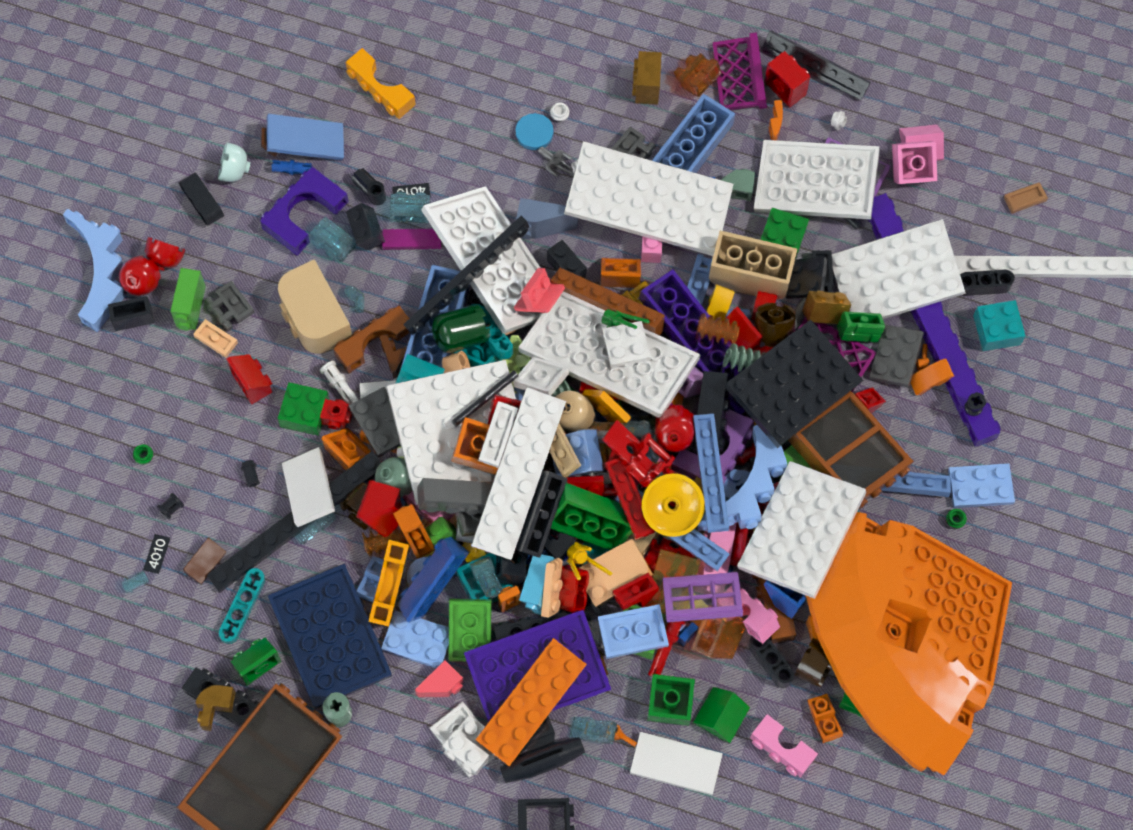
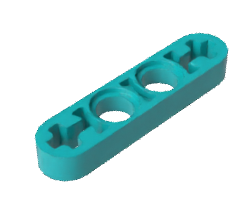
(495, 344)
(245, 607)

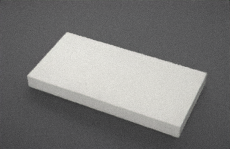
(308, 487)
(676, 763)

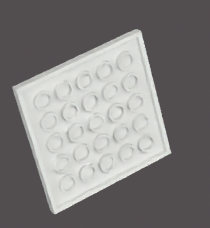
(424, 418)

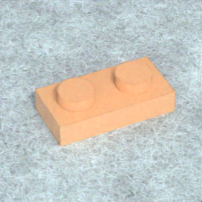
(215, 338)

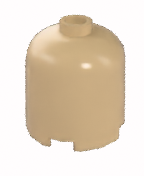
(580, 413)

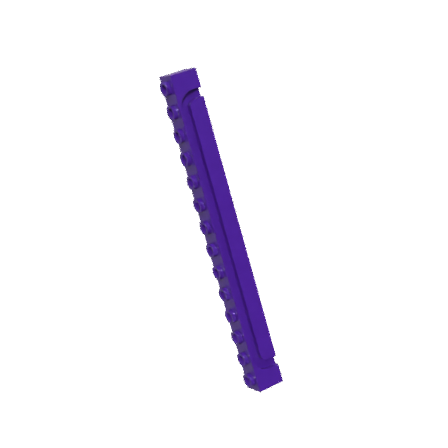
(940, 339)

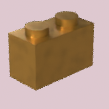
(825, 306)

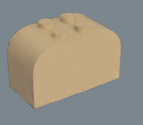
(751, 265)
(312, 309)

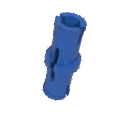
(290, 167)

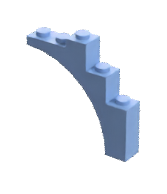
(107, 265)
(758, 487)

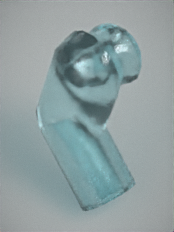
(357, 297)

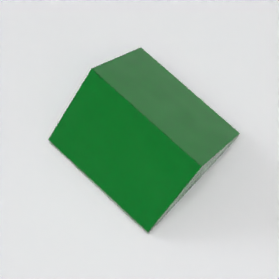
(722, 714)

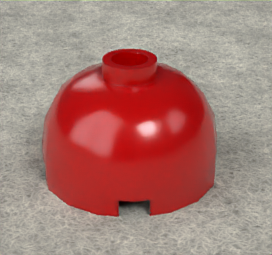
(163, 254)
(139, 276)

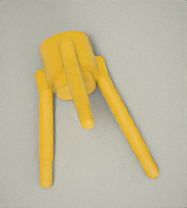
(578, 555)

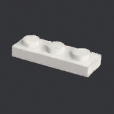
(497, 434)

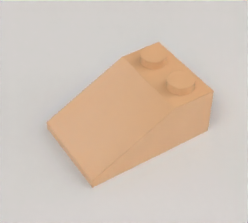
(624, 563)

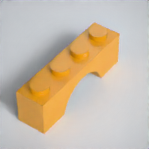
(396, 99)
(389, 582)

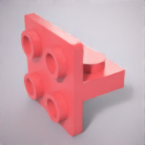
(539, 293)

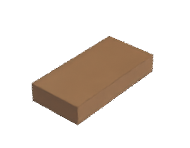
(1025, 197)

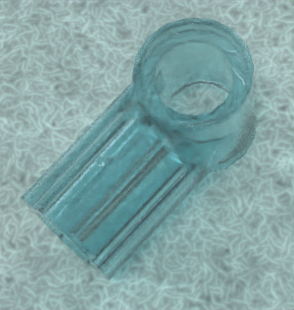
(486, 576)

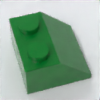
(255, 660)

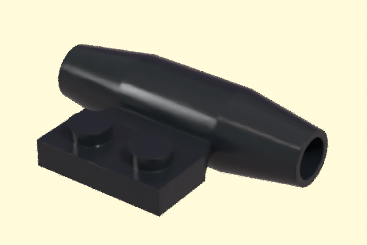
(542, 754)

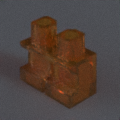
(698, 74)

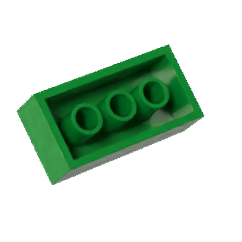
(591, 518)

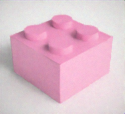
(914, 162)

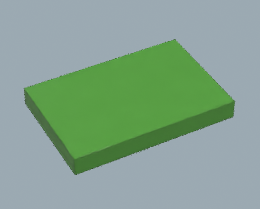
(468, 626)

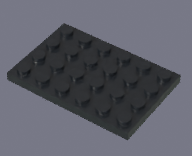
(793, 383)

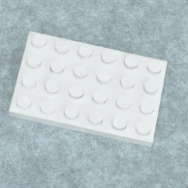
(817, 179)
(899, 271)
(802, 529)

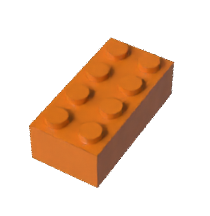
(469, 445)

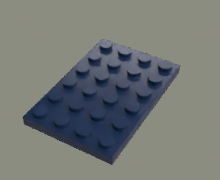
(329, 635)

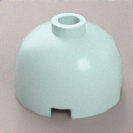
(233, 163)

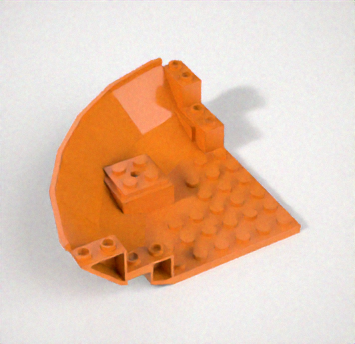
(944, 644)

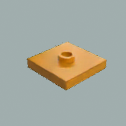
(606, 406)

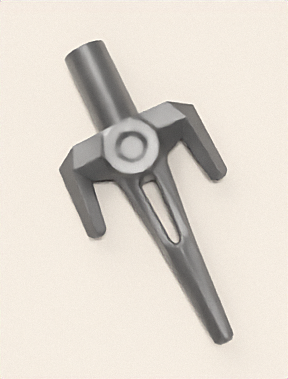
(555, 160)

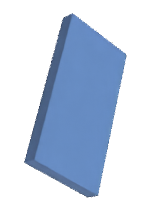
(305, 137)

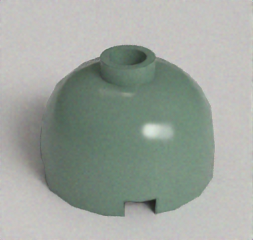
(394, 473)

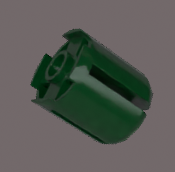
(460, 329)

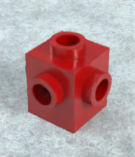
(335, 414)

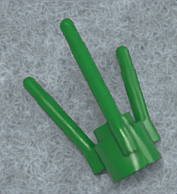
(613, 318)

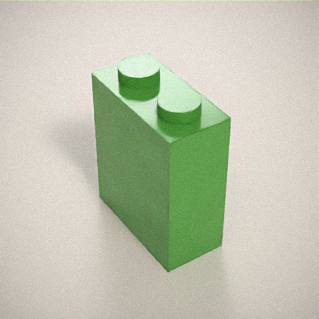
(188, 299)

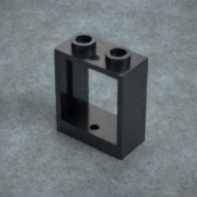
(524, 804)

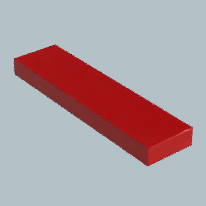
(629, 497)

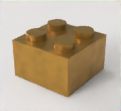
(647, 77)

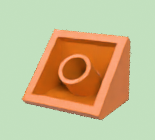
(620, 272)
(345, 447)

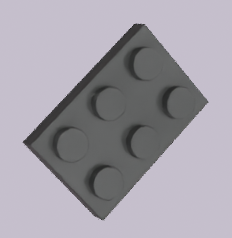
(896, 356)
(377, 421)

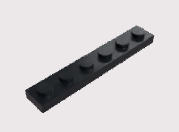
(818, 65)

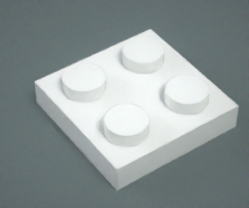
(626, 344)
(541, 376)

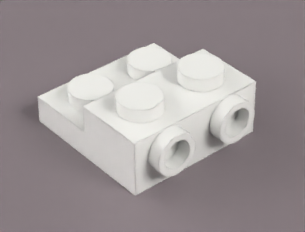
(465, 749)

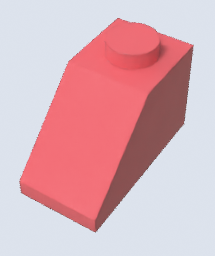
(441, 682)

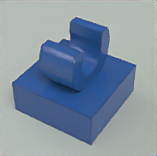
(687, 633)

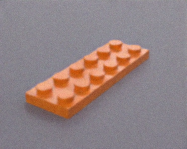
(530, 702)

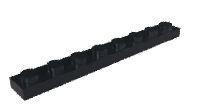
(464, 277)

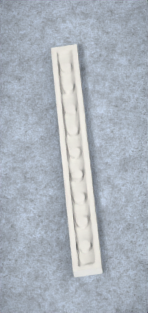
(1050, 266)

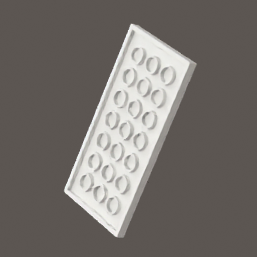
(648, 198)
(466, 228)
(574, 338)

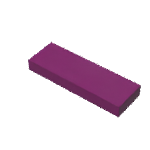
(411, 239)

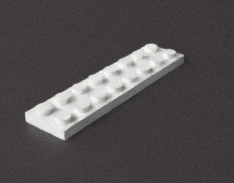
(518, 473)

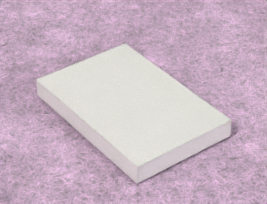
(449, 723)

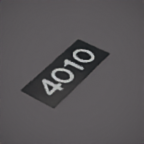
(413, 189)
(156, 553)

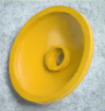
(688, 505)

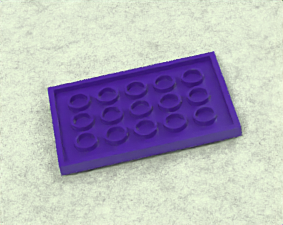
(503, 663)

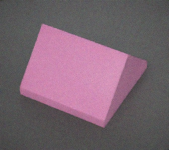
(924, 133)

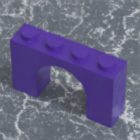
(310, 187)

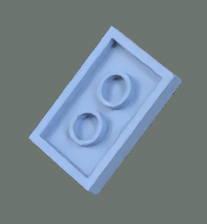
(981, 485)
(633, 631)
(417, 640)

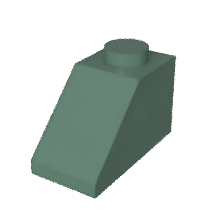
(742, 183)

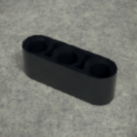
(201, 199)
(992, 277)
(772, 670)

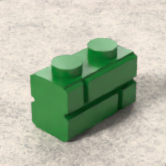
(860, 326)

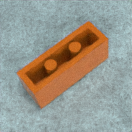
(414, 531)

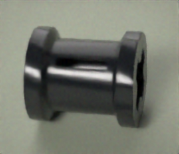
(975, 398)
(170, 506)

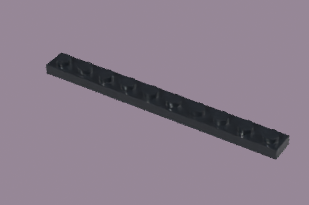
(286, 529)

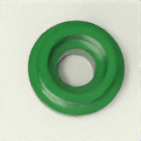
(141, 449)
(956, 513)

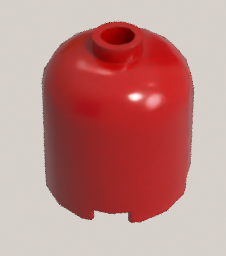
(675, 421)

